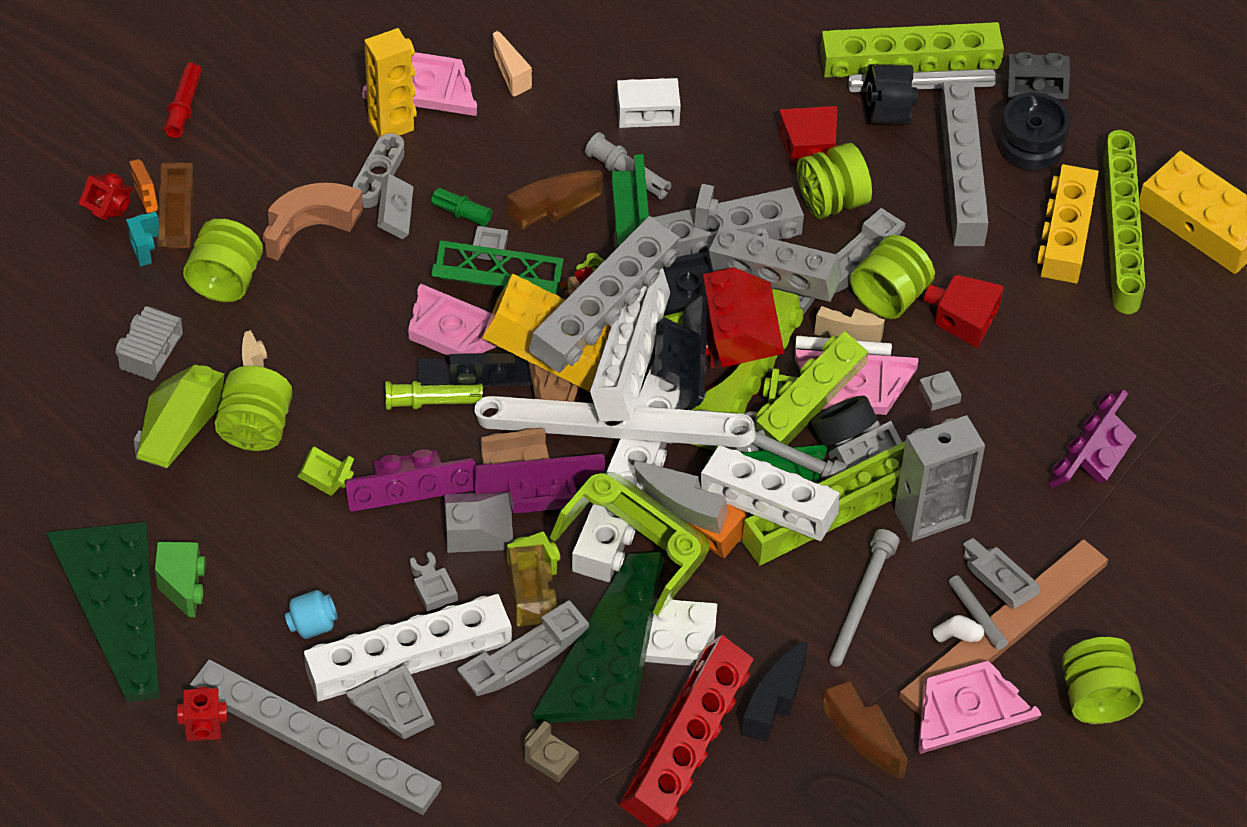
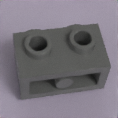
(1039, 74)

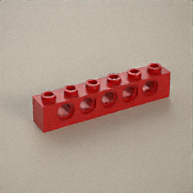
(643, 795)

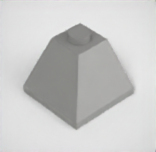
(478, 522)

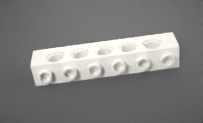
(628, 353)
(427, 651)

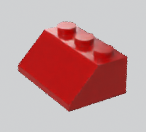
(742, 316)

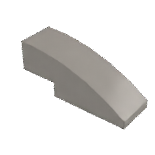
(683, 496)

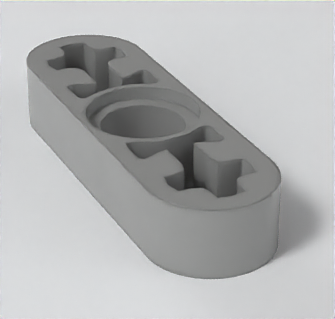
(378, 158)

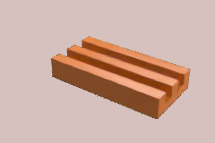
(143, 186)

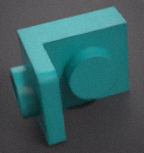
(141, 233)

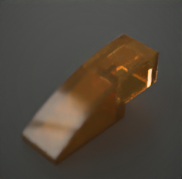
(553, 197)
(176, 205)
(865, 729)

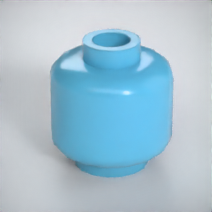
(311, 614)

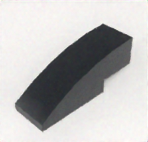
(775, 694)

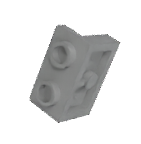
(872, 442)

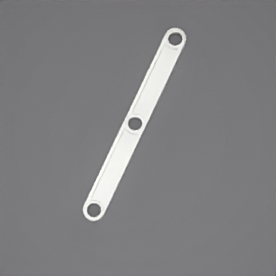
(645, 424)

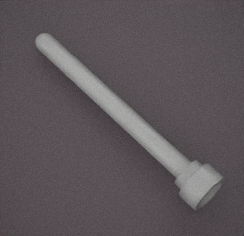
(825, 469)
(883, 546)

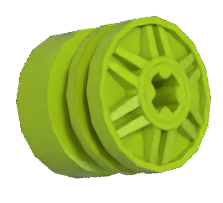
(834, 180)
(223, 260)
(892, 276)
(253, 408)
(1102, 680)

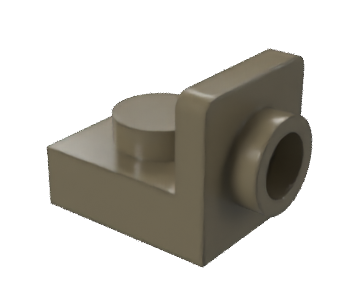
(549, 753)

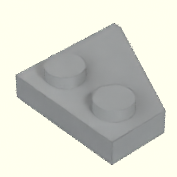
(394, 702)

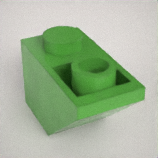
(178, 574)

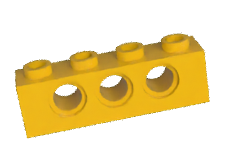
(390, 83)
(1069, 223)

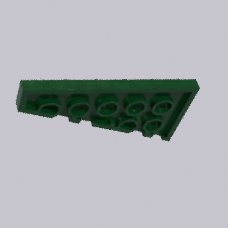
(114, 591)

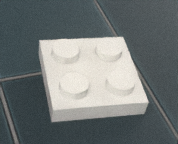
(681, 632)

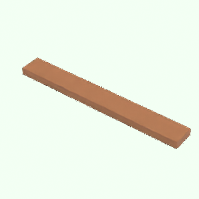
(1055, 585)

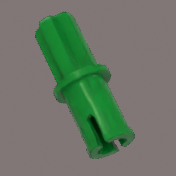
(461, 207)

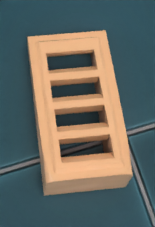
(512, 65)

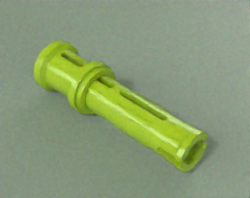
(416, 395)

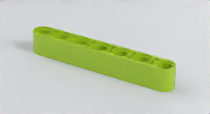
(1124, 222)

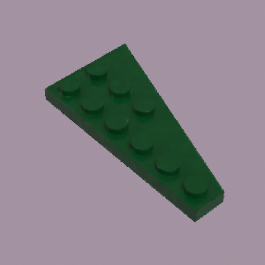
(609, 658)

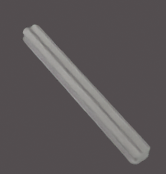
(935, 79)

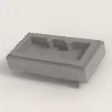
(395, 206)

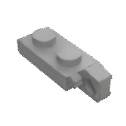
(1000, 574)

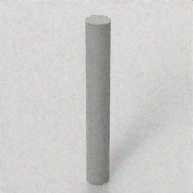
(978, 612)

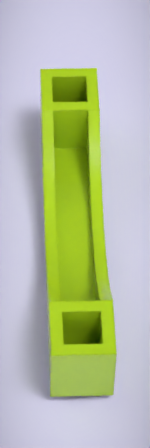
(745, 381)

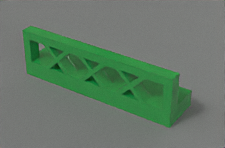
(629, 199)
(489, 277)

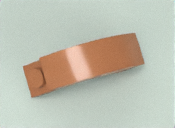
(307, 206)

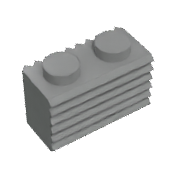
(149, 342)

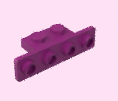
(1099, 445)
(409, 479)
(538, 483)

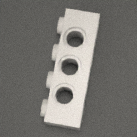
(771, 492)

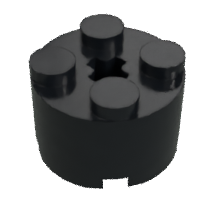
(889, 94)

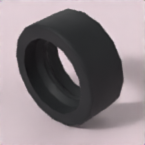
(844, 420)

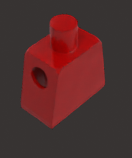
(807, 131)
(966, 307)

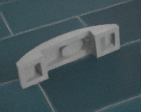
(872, 233)
(525, 654)

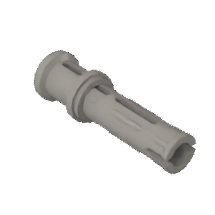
(617, 159)

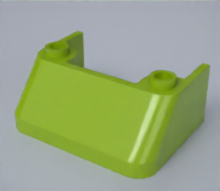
(681, 540)

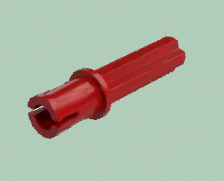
(180, 109)

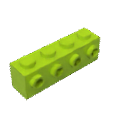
(813, 389)

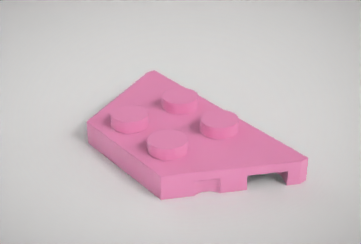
(441, 85)
(448, 324)
(879, 379)
(968, 706)

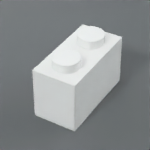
(648, 102)

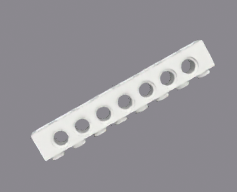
(601, 559)

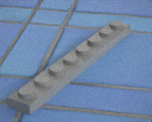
(320, 738)

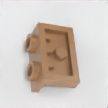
(514, 446)

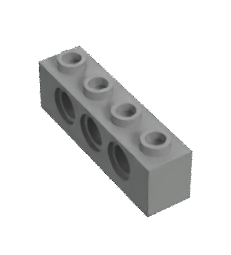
(779, 262)

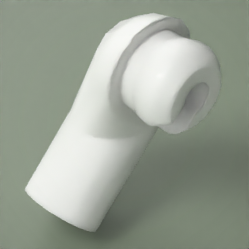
(959, 627)

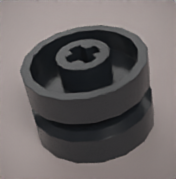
(1034, 131)

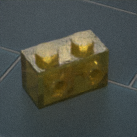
(530, 584)

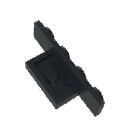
(682, 353)
(475, 369)

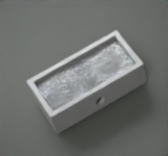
(939, 477)

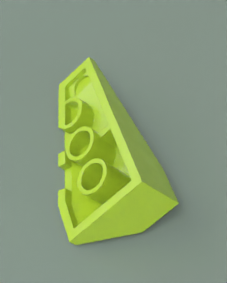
(178, 413)

